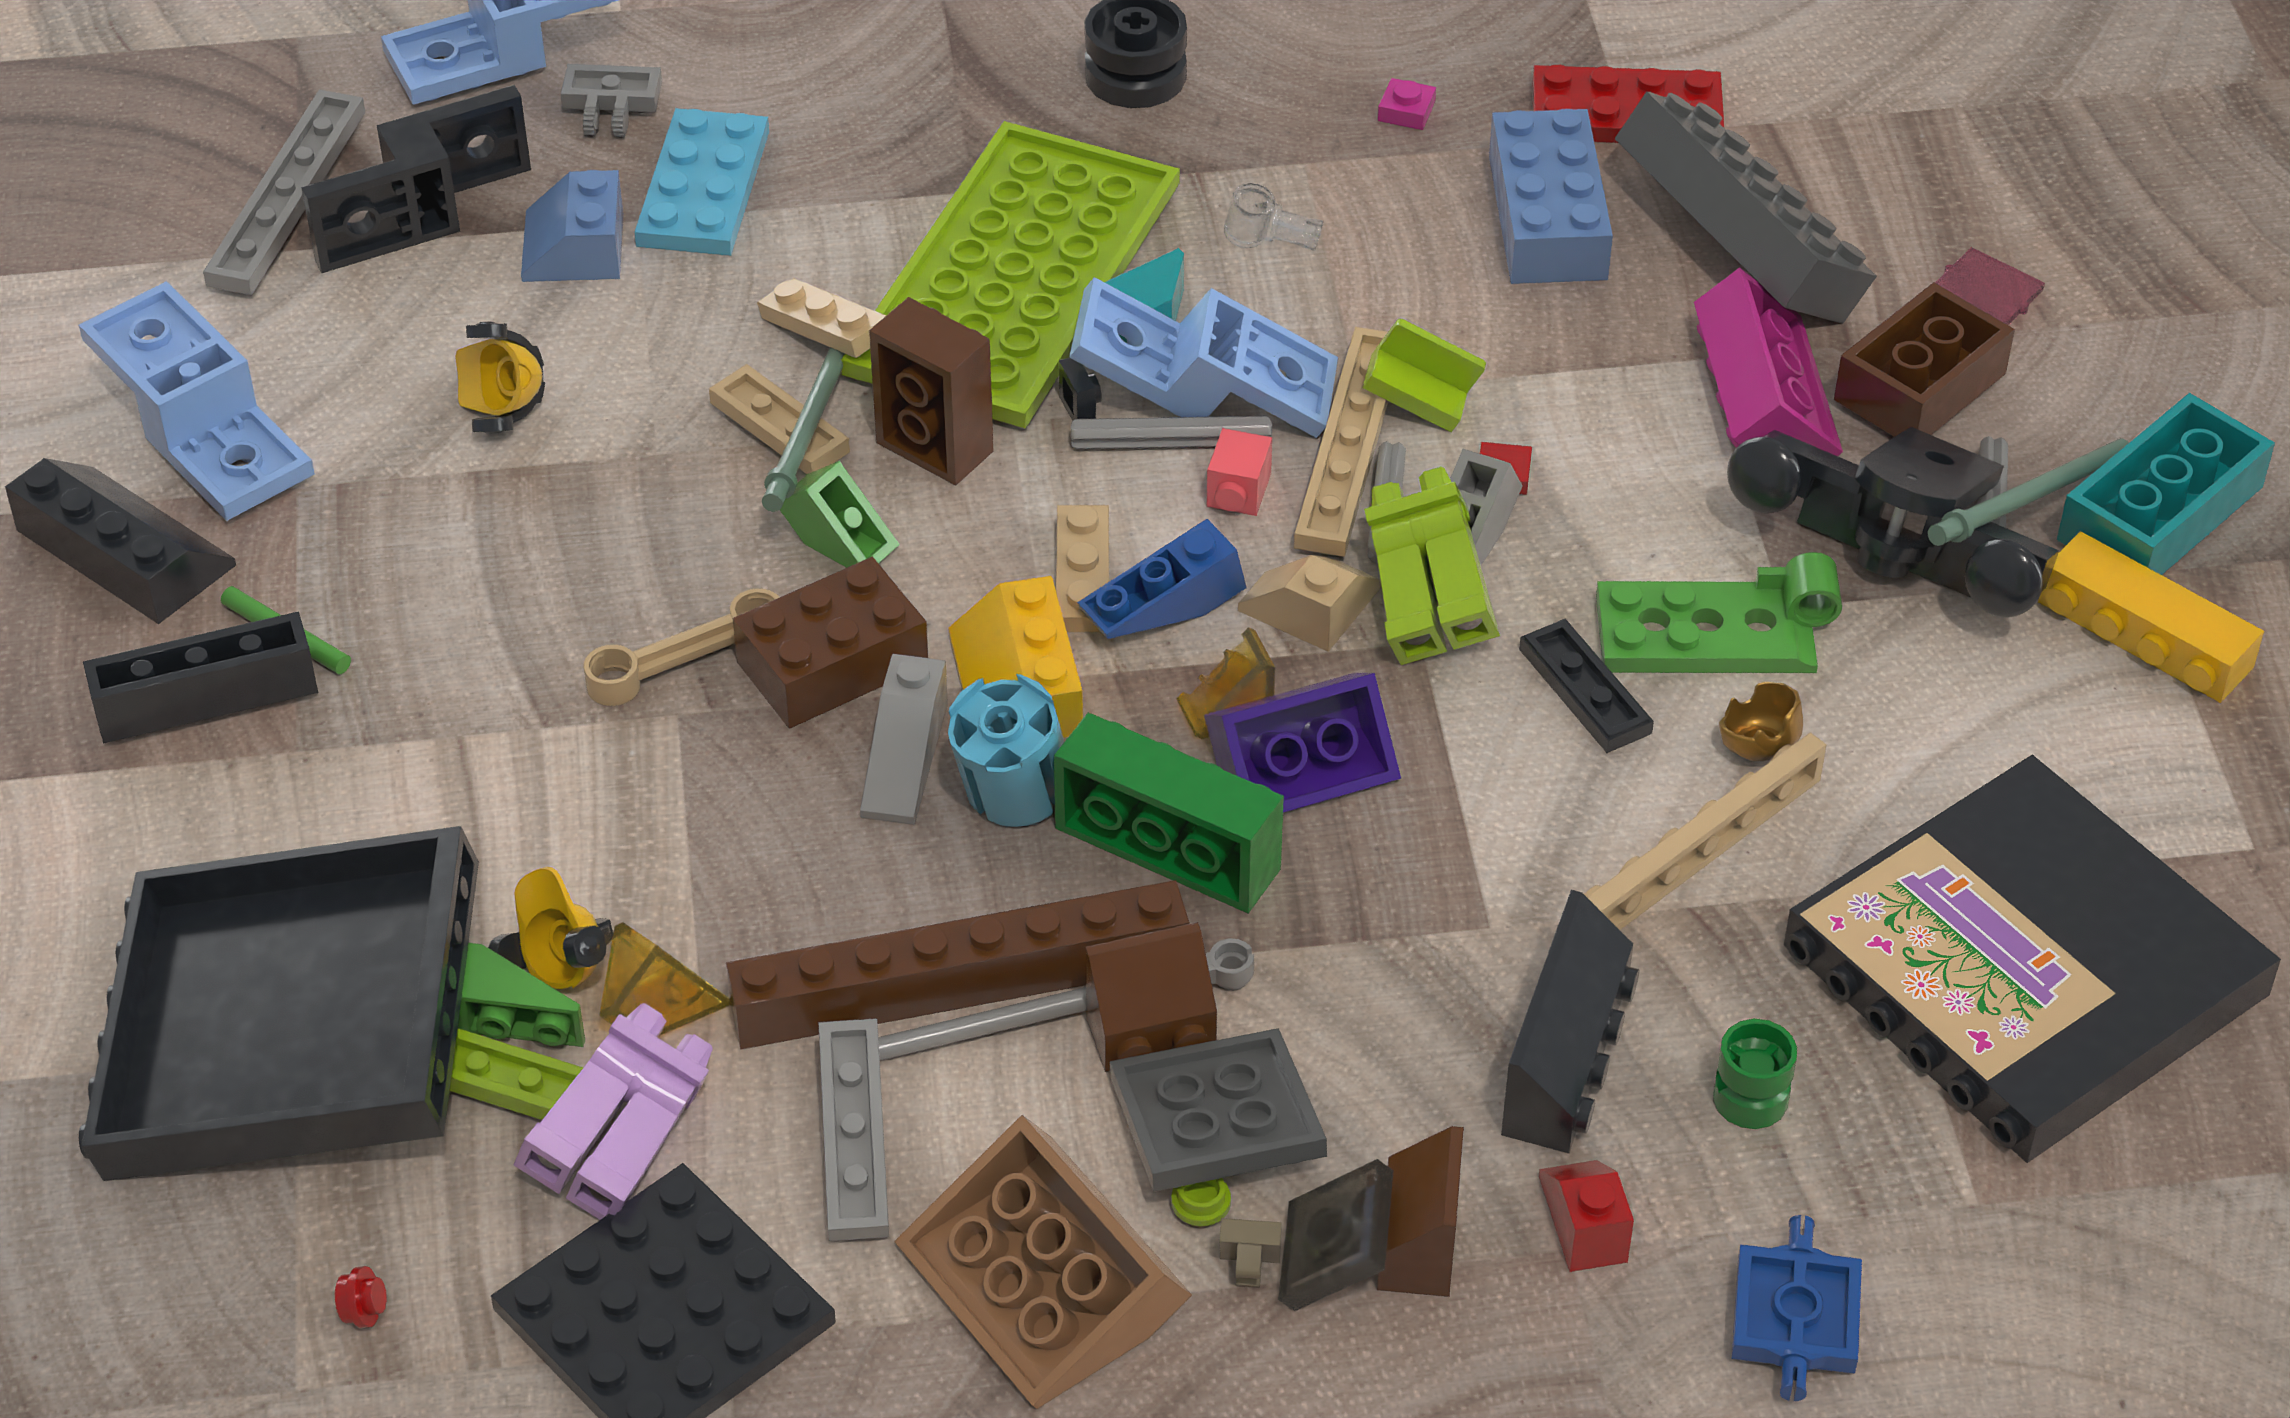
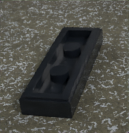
(1586, 685)

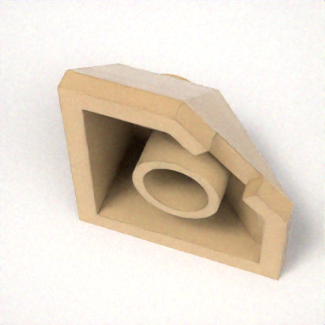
(1311, 598)

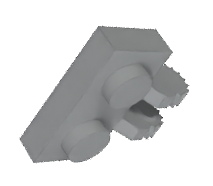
(610, 88)

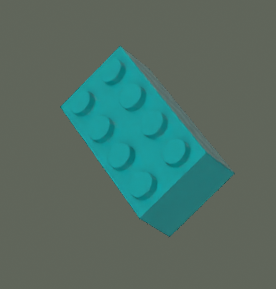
(2170, 485)

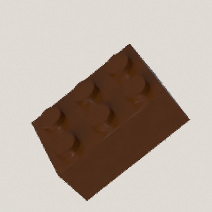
(1924, 363)
(932, 390)
(828, 641)

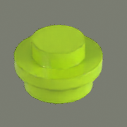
(1202, 1202)

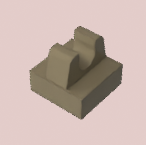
(1250, 1245)

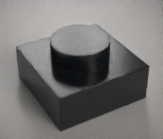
(1078, 390)

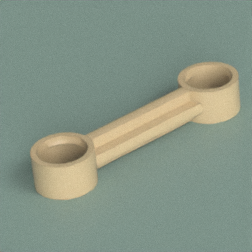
(664, 653)

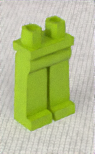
(1403, 536)

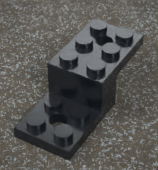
(414, 187)

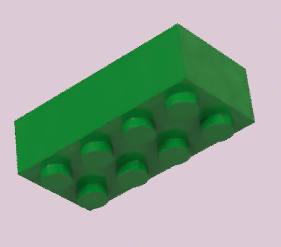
(1168, 812)

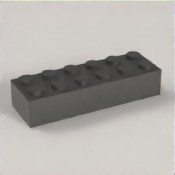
(1746, 206)

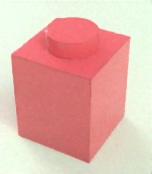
(1239, 471)

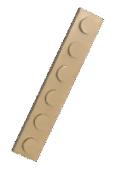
(1343, 454)
(1710, 833)

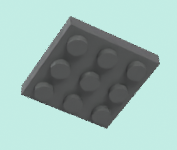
(1217, 1109)

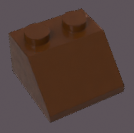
(1149, 993)
(1423, 1215)

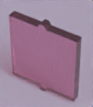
(1991, 285)

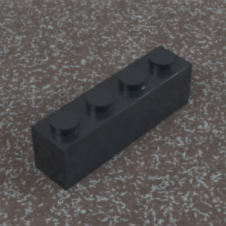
(200, 677)

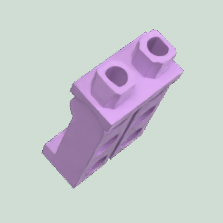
(628, 1068)

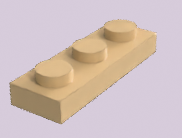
(820, 316)
(772, 416)
(1081, 560)

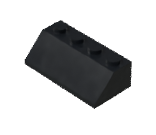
(114, 537)
(1568, 1029)

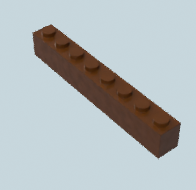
(939, 964)

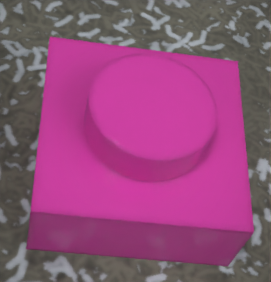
(1406, 103)

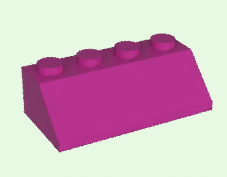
(1763, 365)

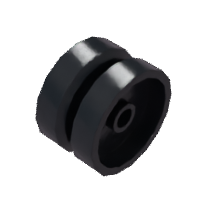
(1135, 52)

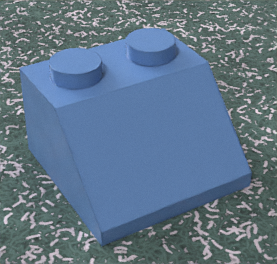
(575, 229)

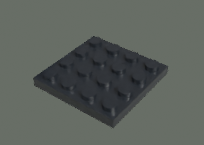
(663, 1306)

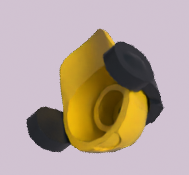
(499, 376)
(555, 936)

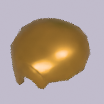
(1763, 722)

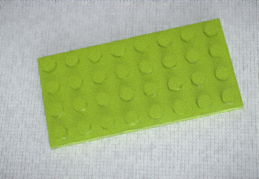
(1023, 246)

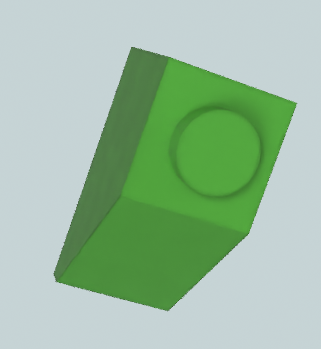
(837, 518)

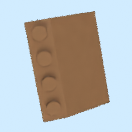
(1040, 1265)

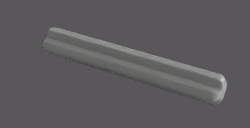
(1161, 431)

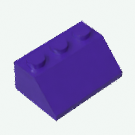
(1309, 740)

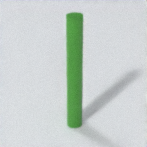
(255, 611)

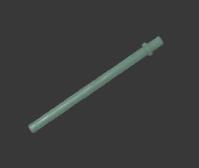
(782, 480)
(1960, 523)

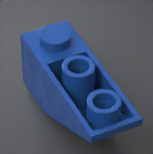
(1170, 585)

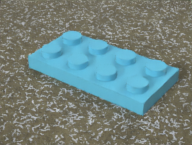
(702, 182)

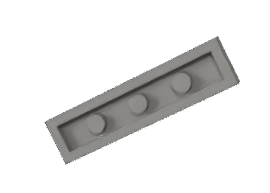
(853, 1130)

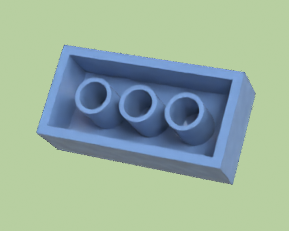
(1550, 196)

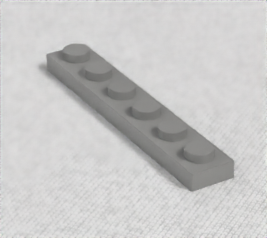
(278, 198)

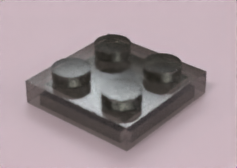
(1336, 1235)

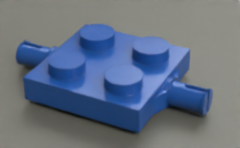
(1797, 1308)

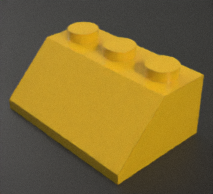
(1023, 633)

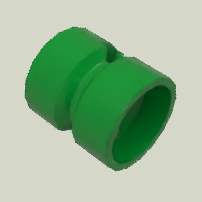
(1755, 1073)

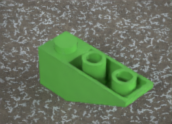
(513, 1004)

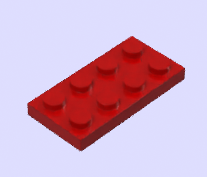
(1615, 92)

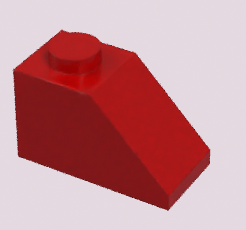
(1589, 1213)

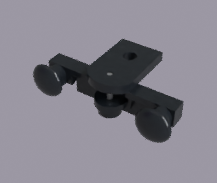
(1916, 475)

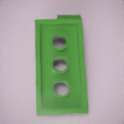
(1782, 597)

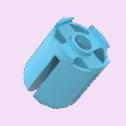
(1006, 749)

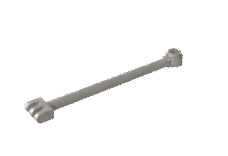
(1228, 964)

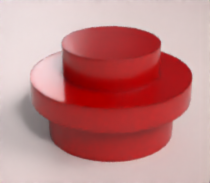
(360, 1297)

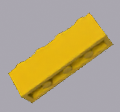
(2151, 617)

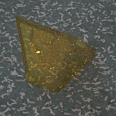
(1239, 678)
(649, 975)

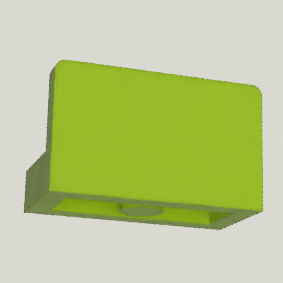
(1423, 374)

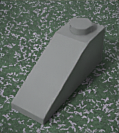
(1490, 494)
(904, 738)

